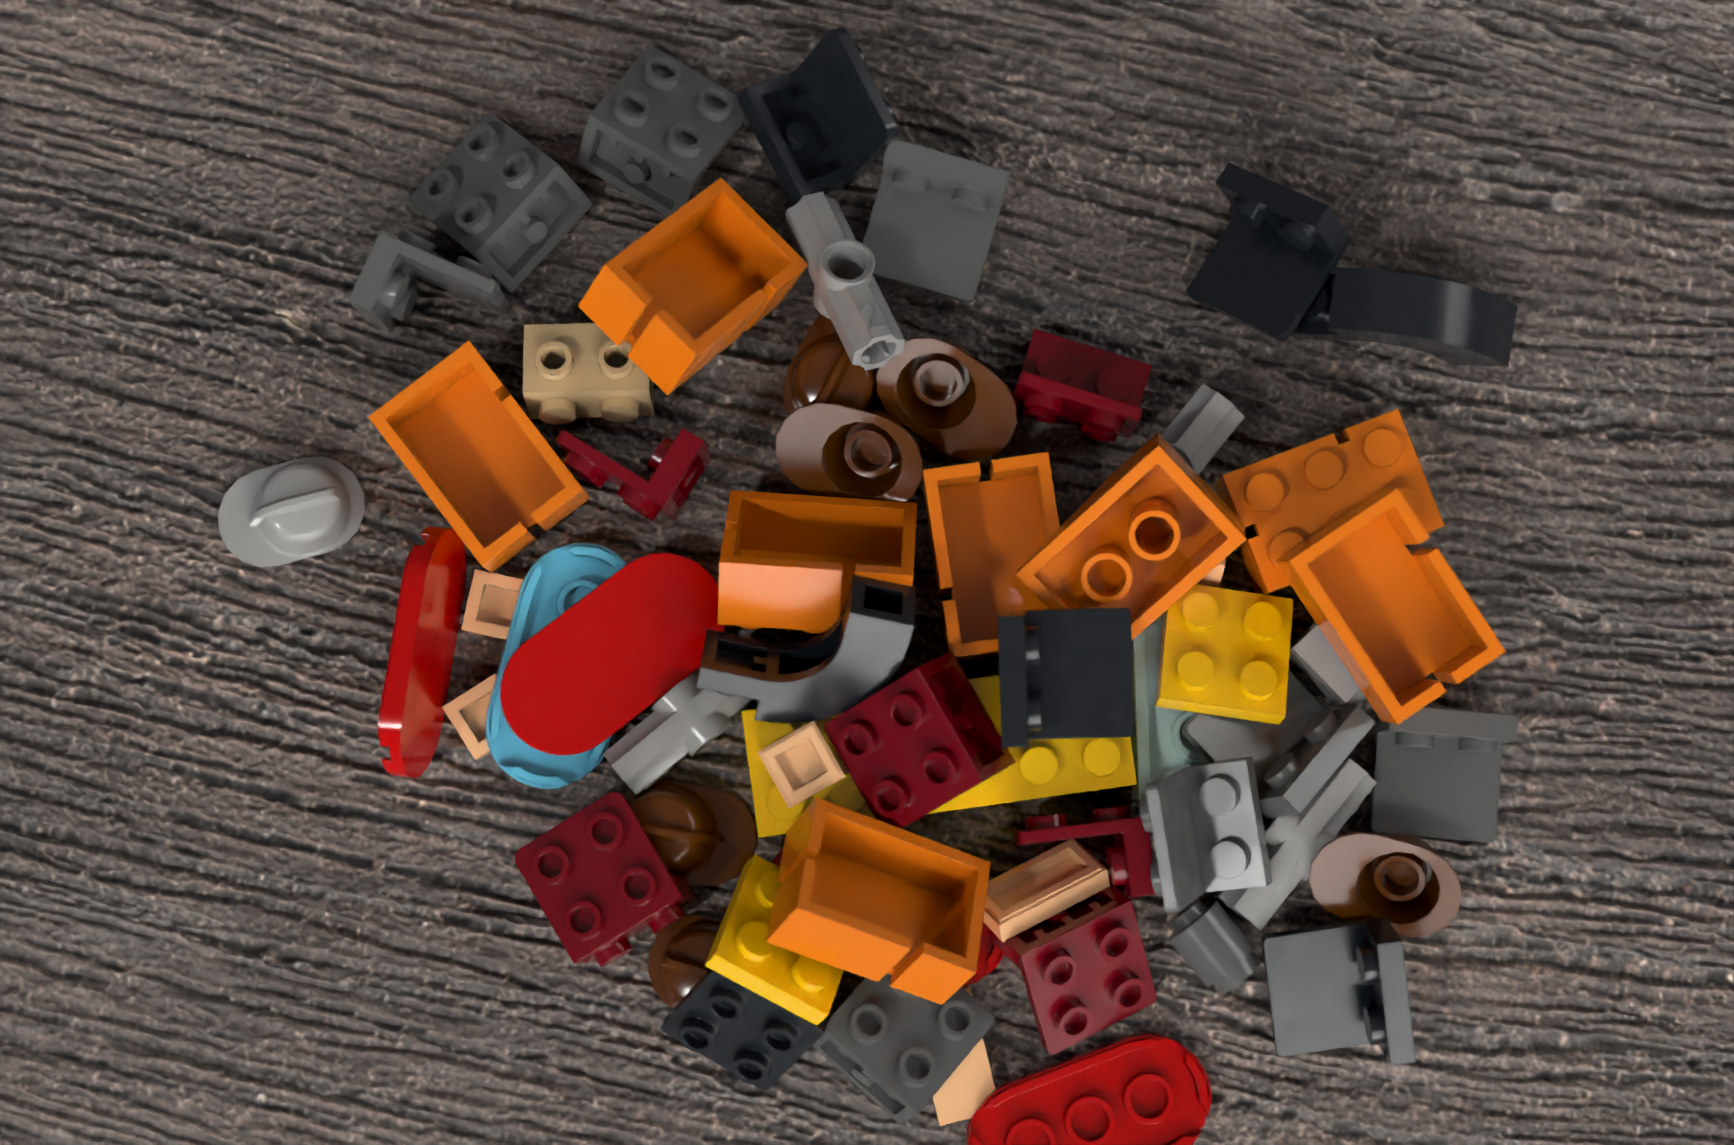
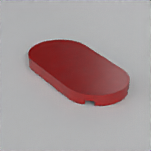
(422, 652)
(610, 654)
(1115, 1094)

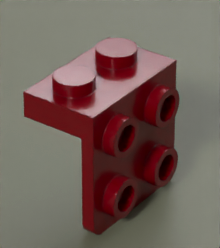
(602, 881)

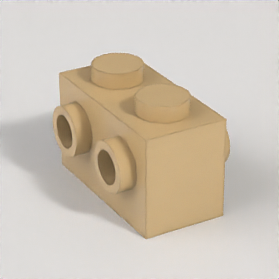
(581, 374)

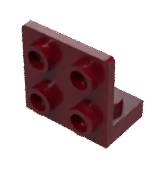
(1081, 386)
(674, 466)
(918, 742)
(1126, 861)
(1083, 968)

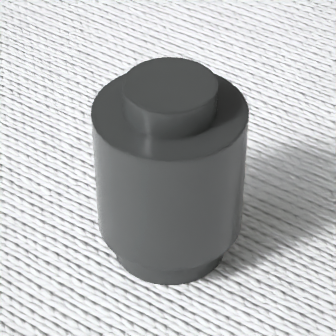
(1213, 945)

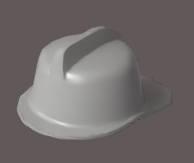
(291, 511)

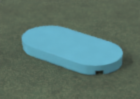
(545, 593)

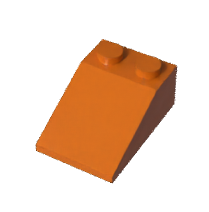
(1136, 540)

